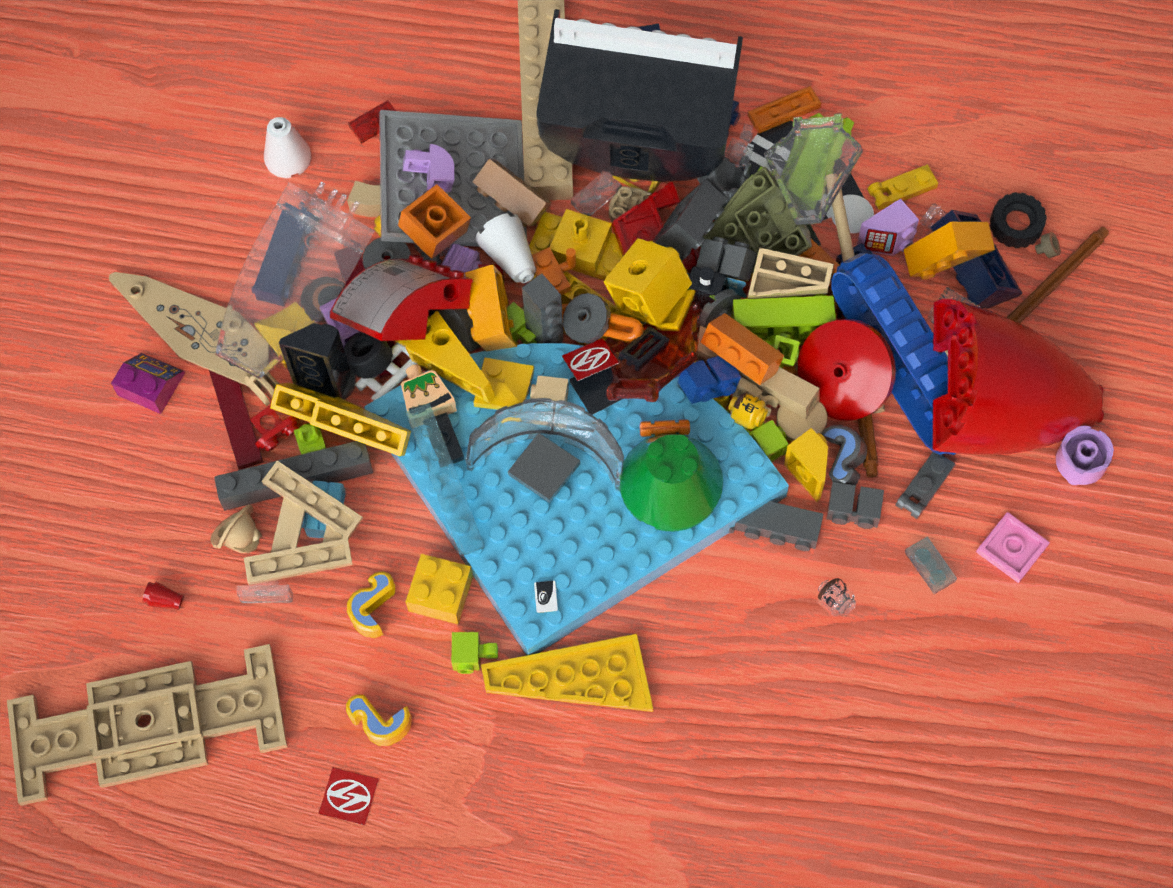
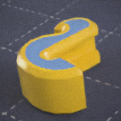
(367, 600)
(375, 728)

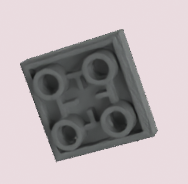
(544, 467)

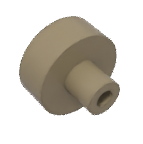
(1049, 245)

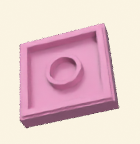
(1012, 547)

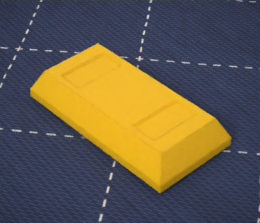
(676, 316)

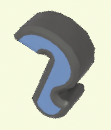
(850, 455)

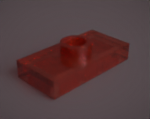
(367, 125)

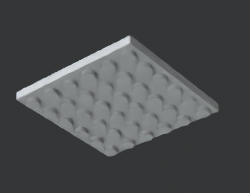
(468, 142)

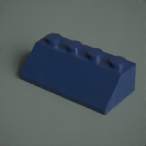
(985, 276)

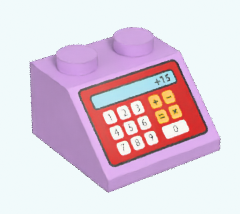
(889, 229)

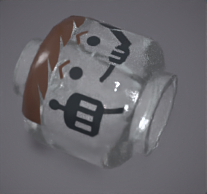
(836, 597)

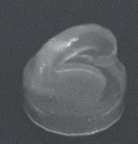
(930, 215)

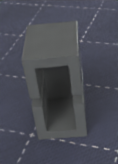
(727, 259)
(868, 505)

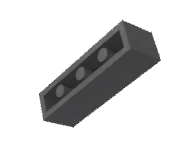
(543, 310)
(782, 525)

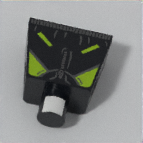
(706, 285)

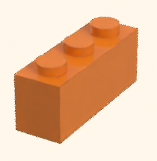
(742, 348)

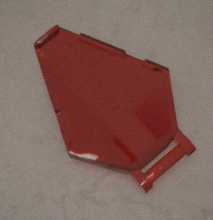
(663, 368)

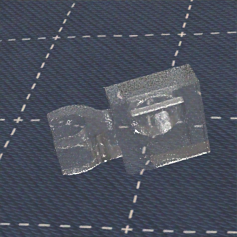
(741, 150)

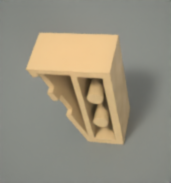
(788, 275)

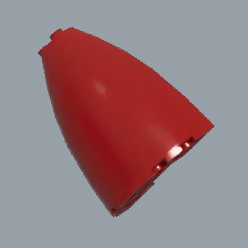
(1005, 385)

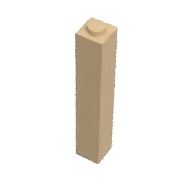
(789, 389)

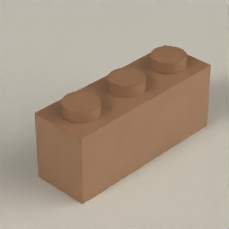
(511, 192)

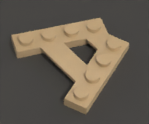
(285, 557)

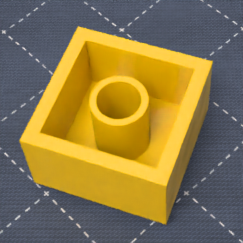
(439, 588)

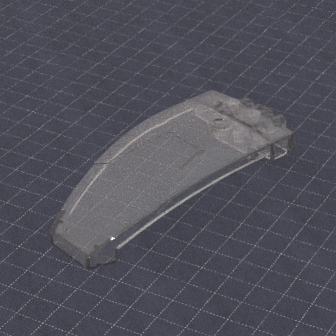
(289, 273)

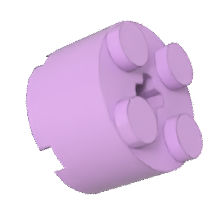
(1084, 455)

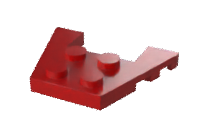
(645, 223)

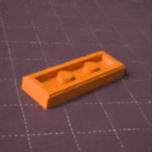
(784, 109)

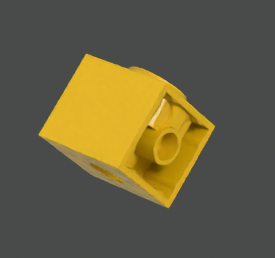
(648, 282)

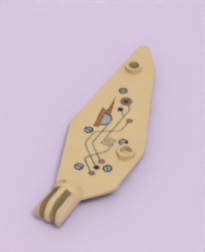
(187, 326)

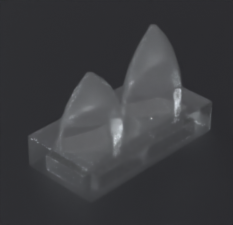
(596, 193)

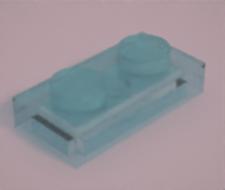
(930, 565)

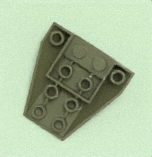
(761, 219)

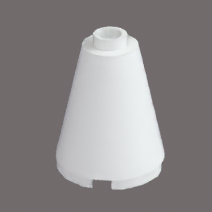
(285, 149)
(508, 246)

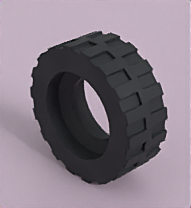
(1022, 203)

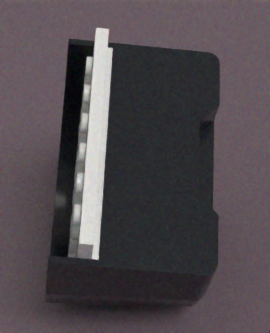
(636, 100)

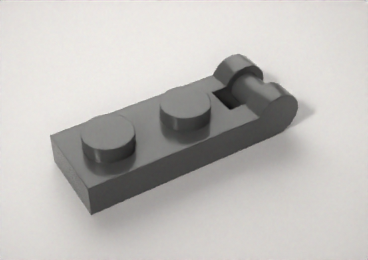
(925, 484)

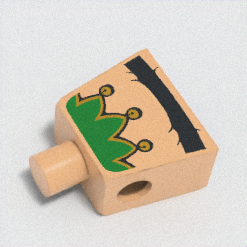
(425, 389)

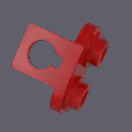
(270, 437)

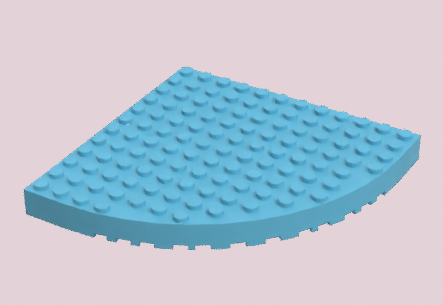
(586, 532)

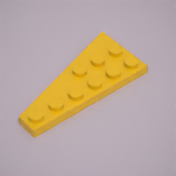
(590, 674)

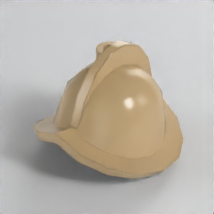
(237, 532)

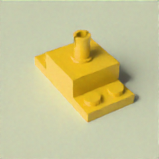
(590, 237)

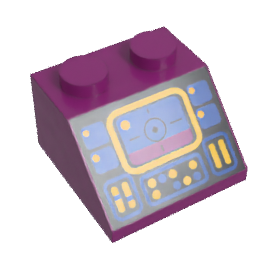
(147, 382)

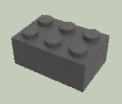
(691, 219)

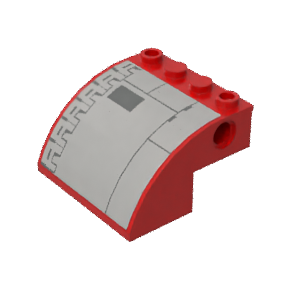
(395, 297)

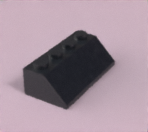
(317, 359)

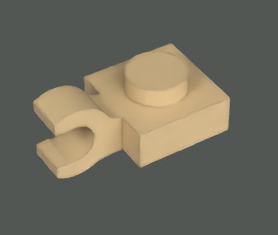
(752, 388)

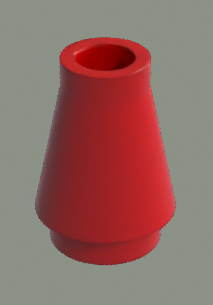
(161, 596)

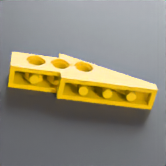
(448, 358)
(340, 418)

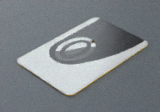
(545, 596)

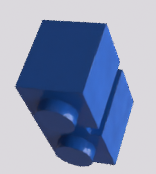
(705, 384)

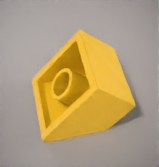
(808, 461)

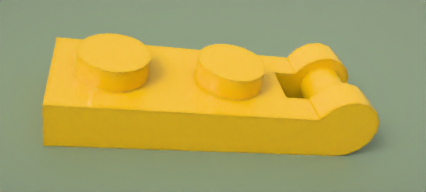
(903, 186)

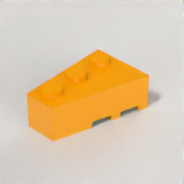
(948, 247)
(489, 310)

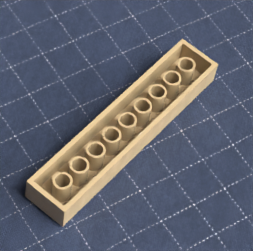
(542, 168)

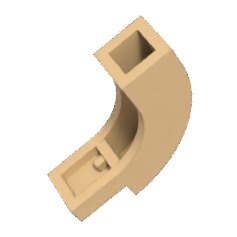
(368, 197)

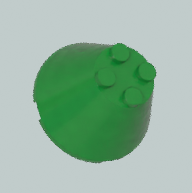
(671, 482)

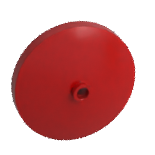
(865, 363)

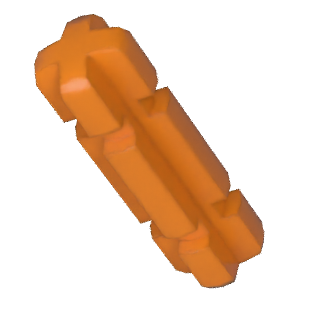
(664, 427)

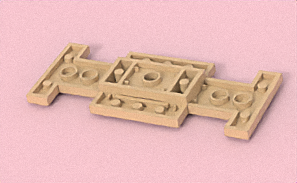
(178, 714)

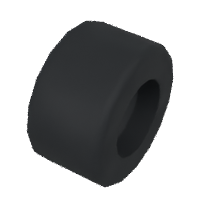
(367, 355)

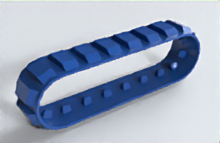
(873, 293)

